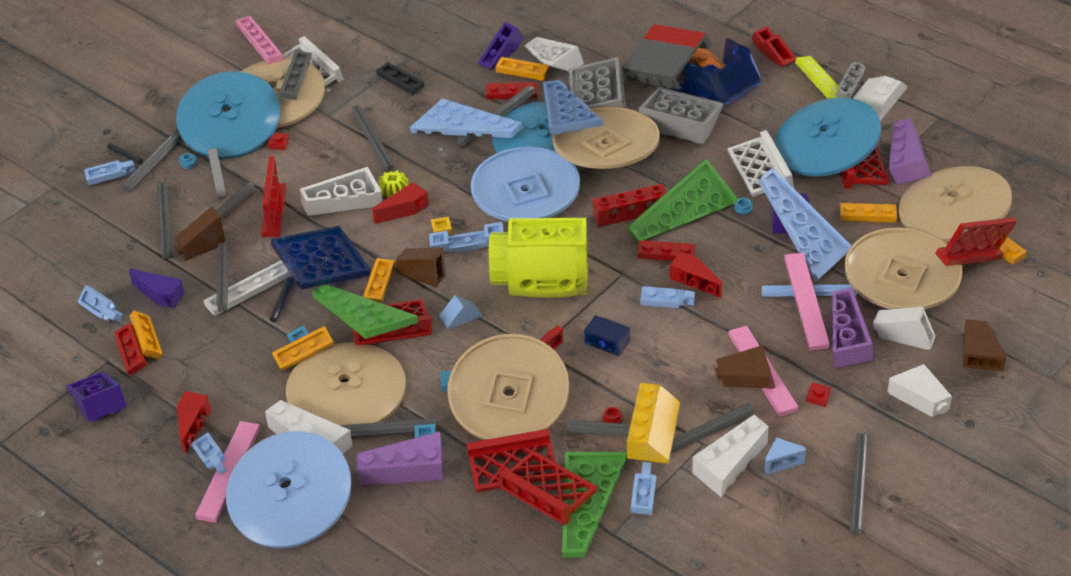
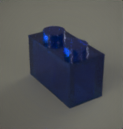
(607, 335)

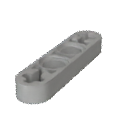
(850, 80)
(217, 174)

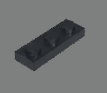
(400, 78)

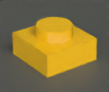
(441, 224)

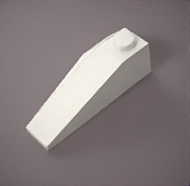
(555, 53)

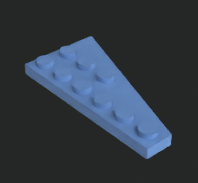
(566, 111)

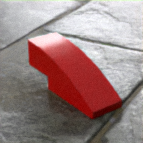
(773, 47)

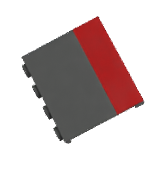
(664, 55)

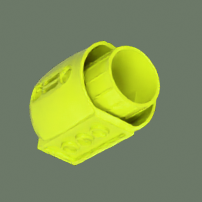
(540, 257)

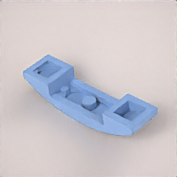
(465, 241)

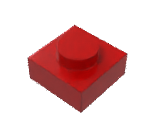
(278, 141)
(818, 394)

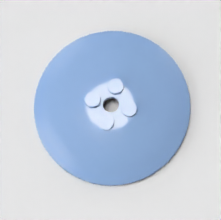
(501, 179)
(291, 514)

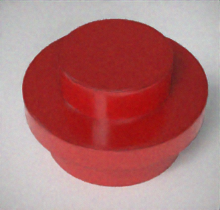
(612, 415)

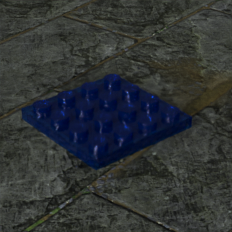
(320, 257)

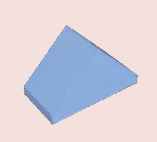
(459, 312)
(784, 456)

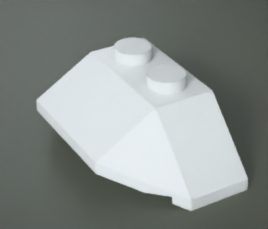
(881, 93)

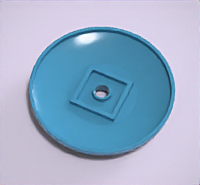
(236, 132)
(534, 132)
(849, 137)

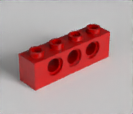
(625, 205)

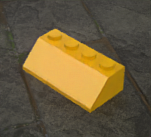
(652, 424)

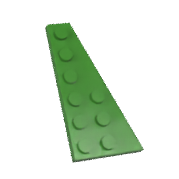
(689, 199)
(362, 314)
(603, 471)

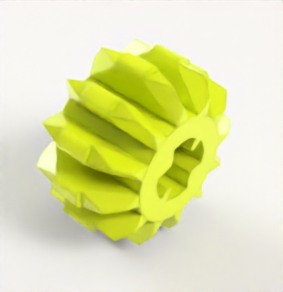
(392, 183)

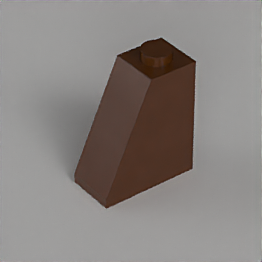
(200, 235)
(422, 265)
(981, 347)
(745, 369)

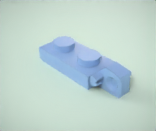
(108, 171)
(666, 297)
(99, 304)
(209, 453)
(643, 491)

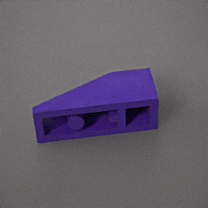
(502, 45)
(160, 289)

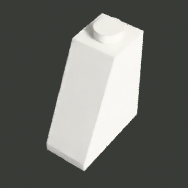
(905, 326)
(920, 390)

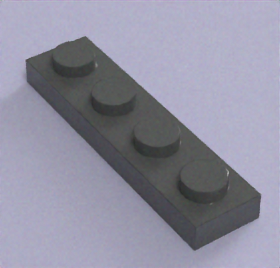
(295, 75)

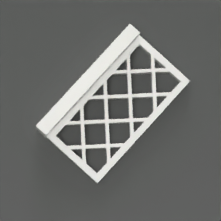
(319, 60)
(773, 160)

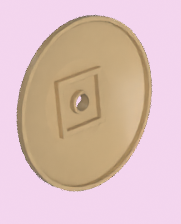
(309, 95)
(618, 143)
(932, 209)
(881, 256)
(502, 364)
(369, 396)

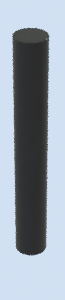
(125, 153)
(281, 299)

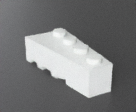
(342, 193)
(286, 418)
(730, 454)

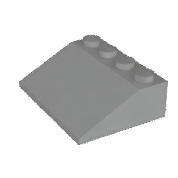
(599, 84)
(682, 114)

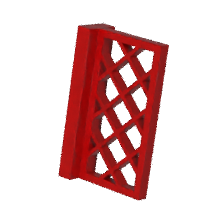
(849, 176)
(273, 202)
(978, 249)
(422, 328)
(504, 446)
(537, 496)

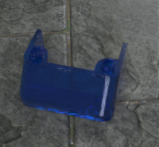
(729, 82)

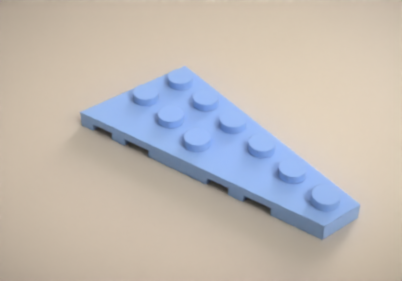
(459, 119)
(804, 225)

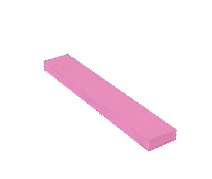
(259, 40)
(806, 301)
(779, 396)
(215, 496)

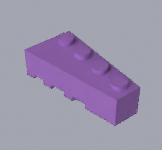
(907, 155)
(850, 333)
(402, 462)

